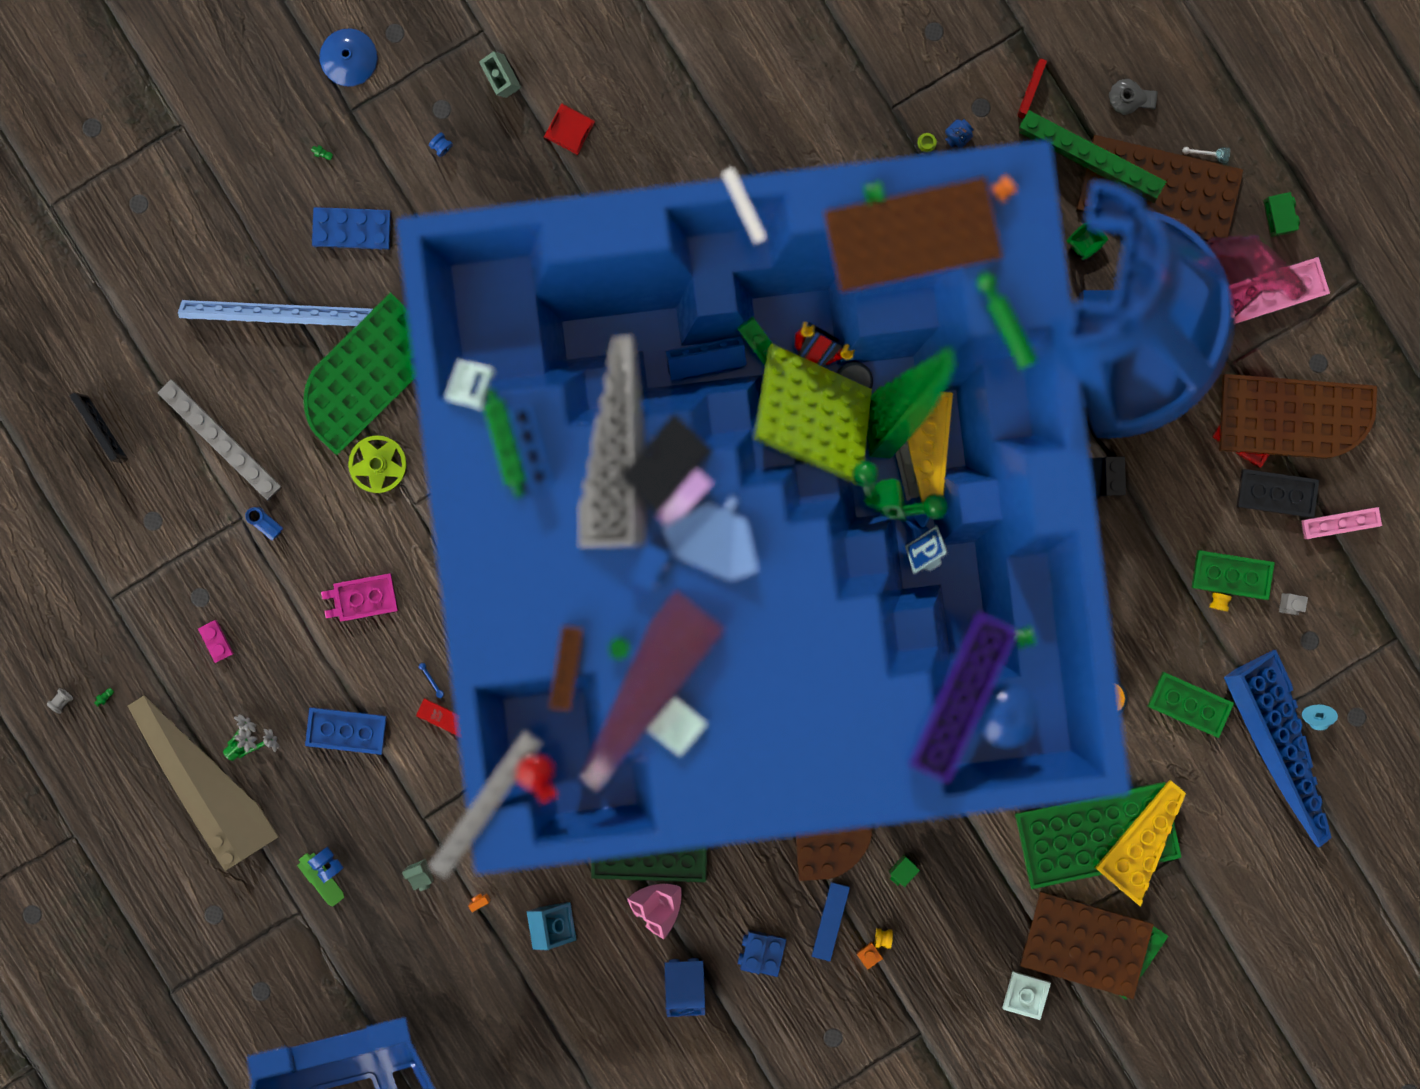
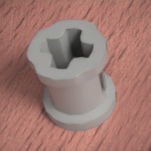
(59, 701)

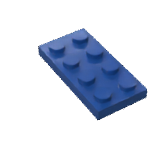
(351, 228)
(346, 730)

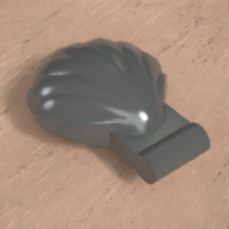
(1128, 96)

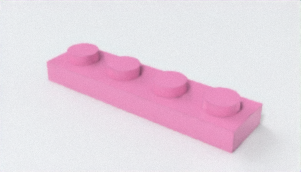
(1341, 523)

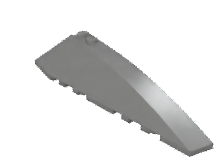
(610, 509)

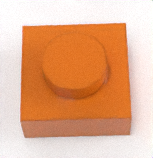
(478, 901)
(869, 955)

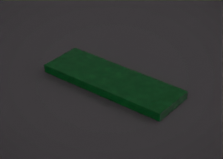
(671, 865)

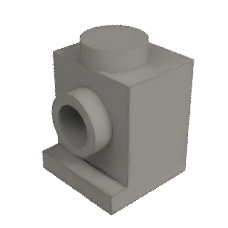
(1293, 604)

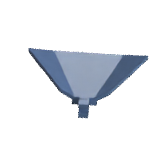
(714, 541)

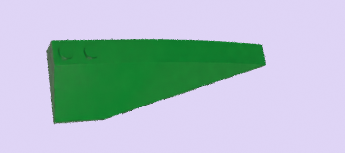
(905, 404)

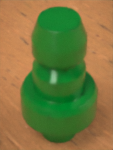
(319, 151)
(101, 699)

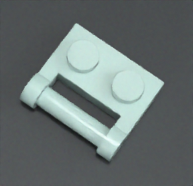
(463, 383)

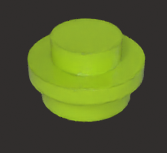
(926, 142)

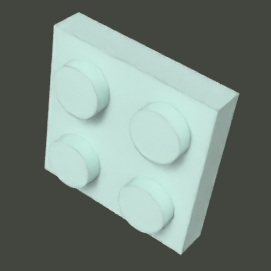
(677, 726)
(1026, 995)

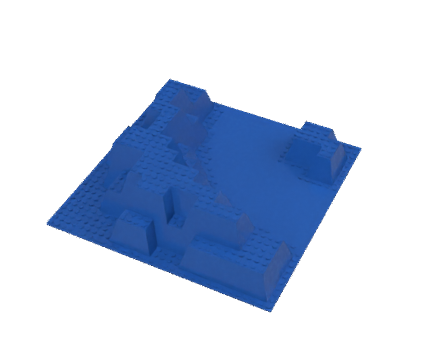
(834, 636)

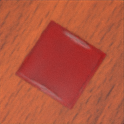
(569, 129)

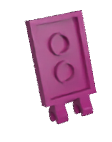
(362, 598)

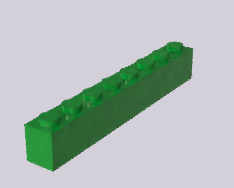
(1092, 157)

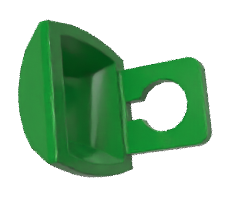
(1086, 242)

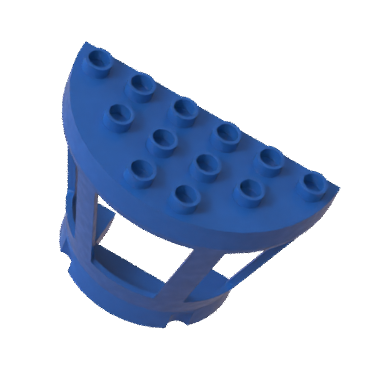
(1167, 322)
(340, 1060)

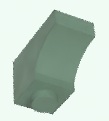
(419, 875)

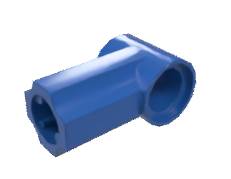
(264, 524)

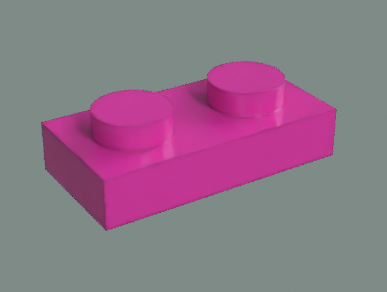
(215, 641)

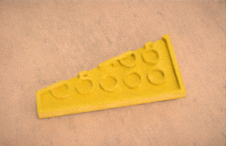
(929, 448)
(1139, 849)

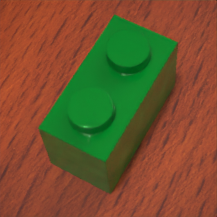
(1281, 214)

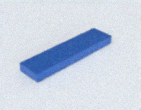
(830, 921)

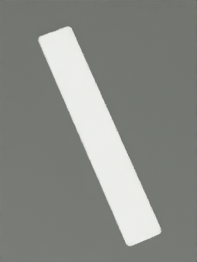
(744, 205)

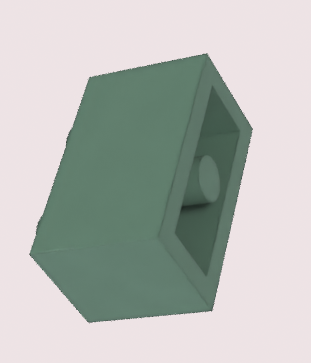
(500, 74)

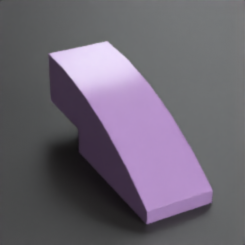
(684, 498)

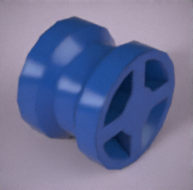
(440, 144)

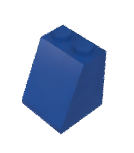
(684, 988)

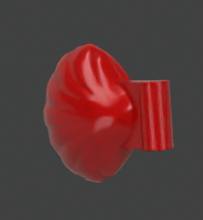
(536, 774)

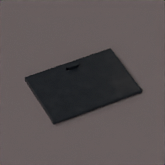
(671, 460)

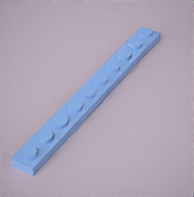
(271, 313)

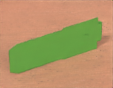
(329, 890)

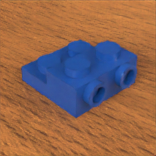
(761, 953)

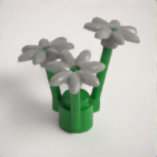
(236, 748)

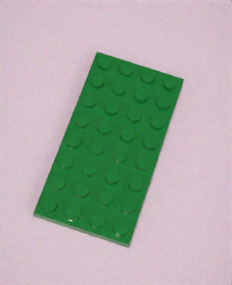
(1073, 837)

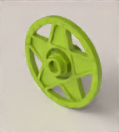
(377, 464)

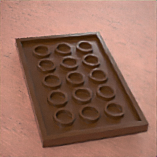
(1086, 945)

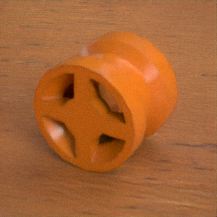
(1004, 189)

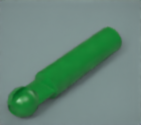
(1007, 322)

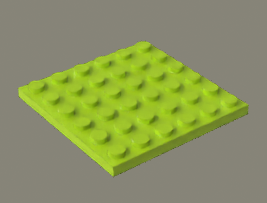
(813, 413)

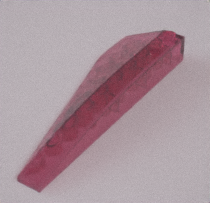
(665, 658)

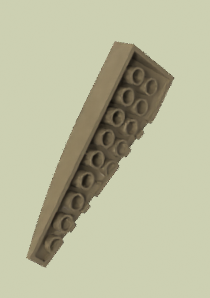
(220, 809)

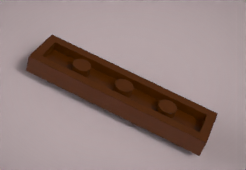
(566, 668)

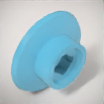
(1319, 716)

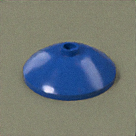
(354, 68)
(993, 721)

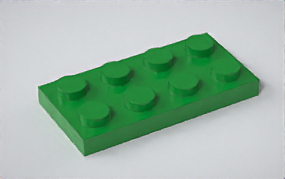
(1232, 575)
(1190, 704)

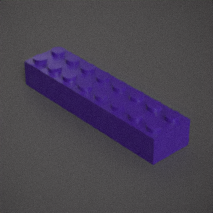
(962, 697)

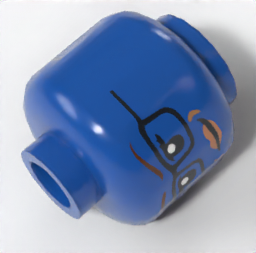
(959, 133)

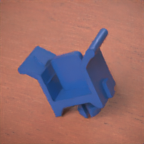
(917, 522)

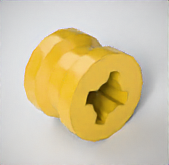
(1220, 602)
(883, 938)

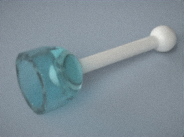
(1222, 154)

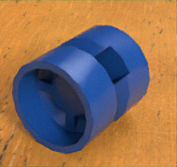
(321, 859)

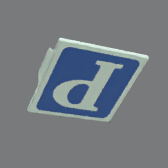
(926, 551)

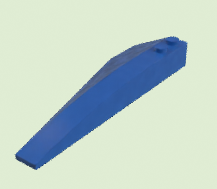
(1269, 712)

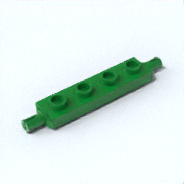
(504, 442)

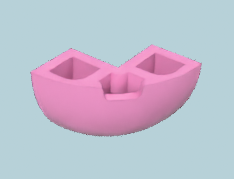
(657, 906)

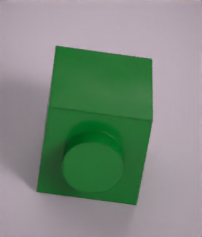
(903, 871)

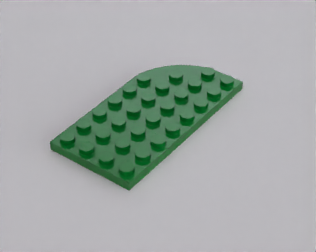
(360, 375)

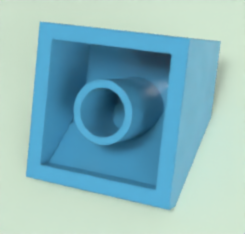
(551, 926)

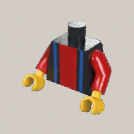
(820, 345)

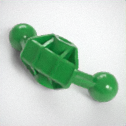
(888, 496)

